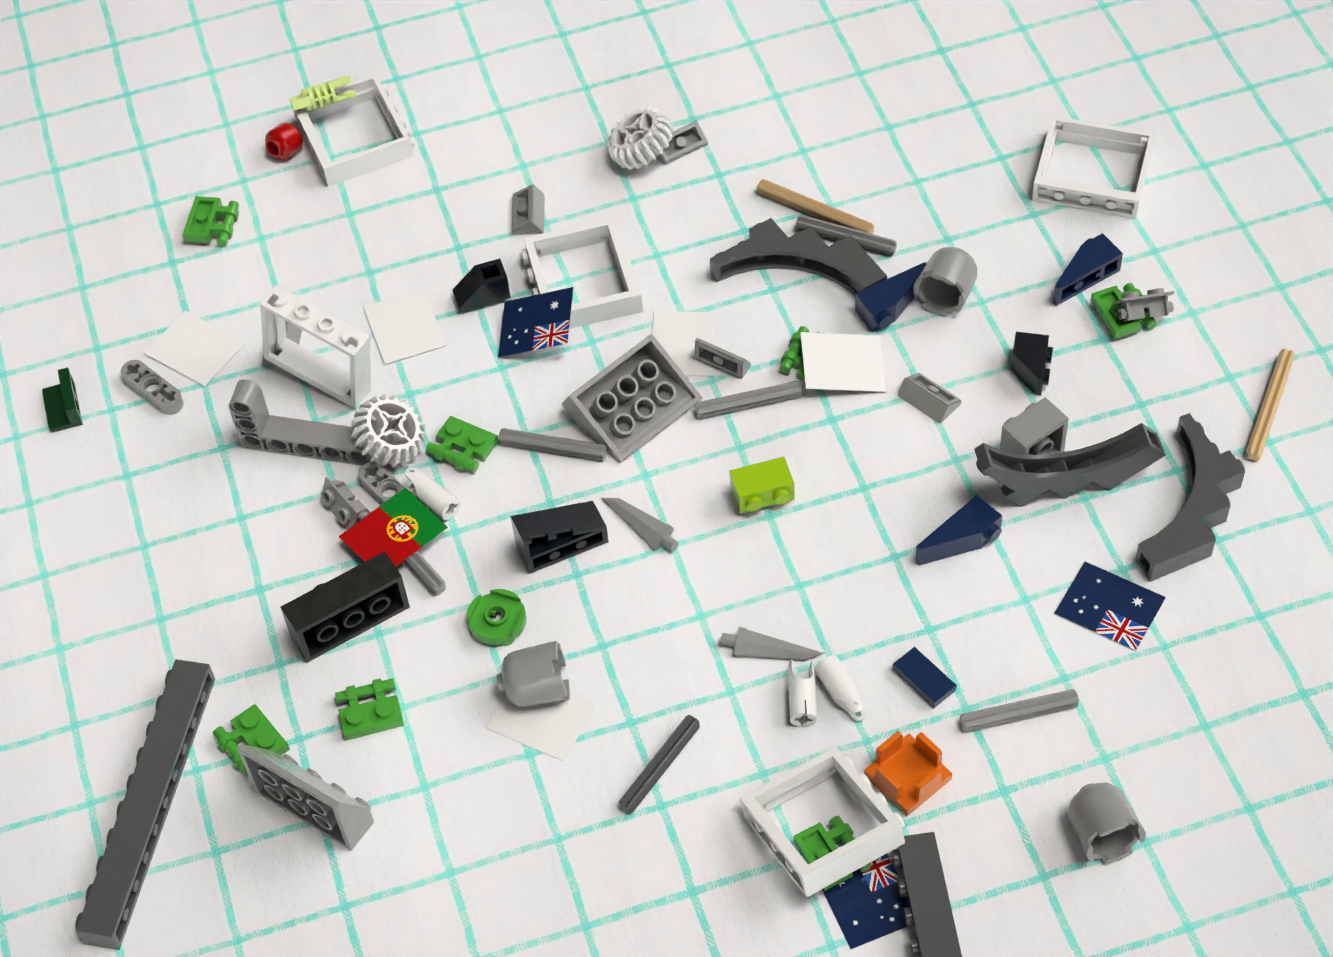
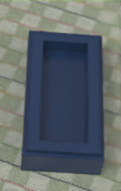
(924, 677)

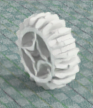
(639, 137)
(384, 414)

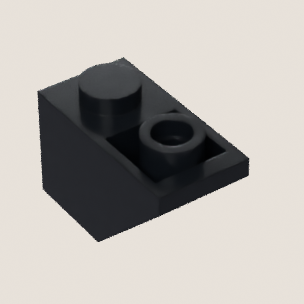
(482, 286)
(1029, 360)

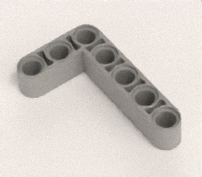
(289, 435)

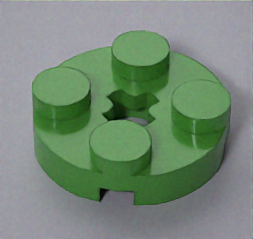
(501, 631)

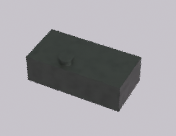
(345, 606)

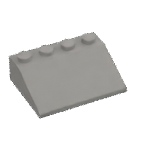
(632, 399)
(307, 795)

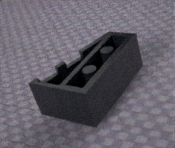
(557, 534)

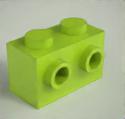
(762, 485)

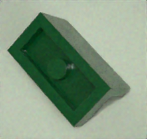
(62, 403)

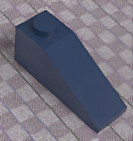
(1090, 265)
(887, 300)
(963, 532)

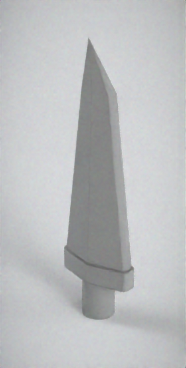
(648, 527)
(760, 645)

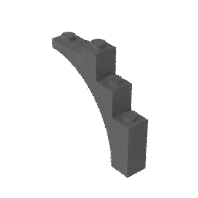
(804, 251)
(1104, 463)
(1190, 533)

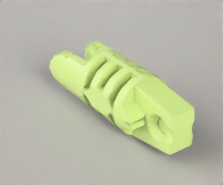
(322, 95)

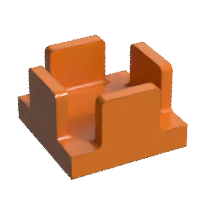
(908, 770)

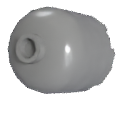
(946, 280)
(534, 675)
(1104, 822)

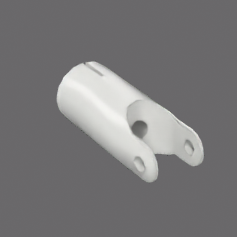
(432, 494)
(840, 686)
(802, 697)

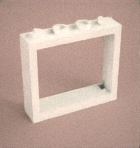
(368, 160)
(1089, 196)
(578, 236)
(285, 306)
(846, 858)

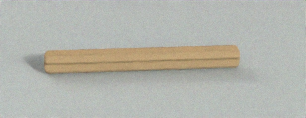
(812, 206)
(1270, 405)

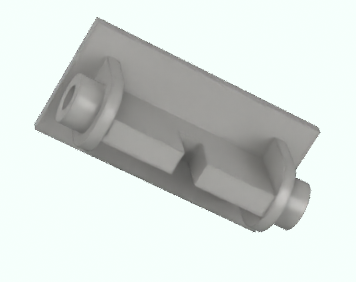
(1133, 305)
(338, 497)

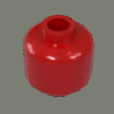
(283, 141)

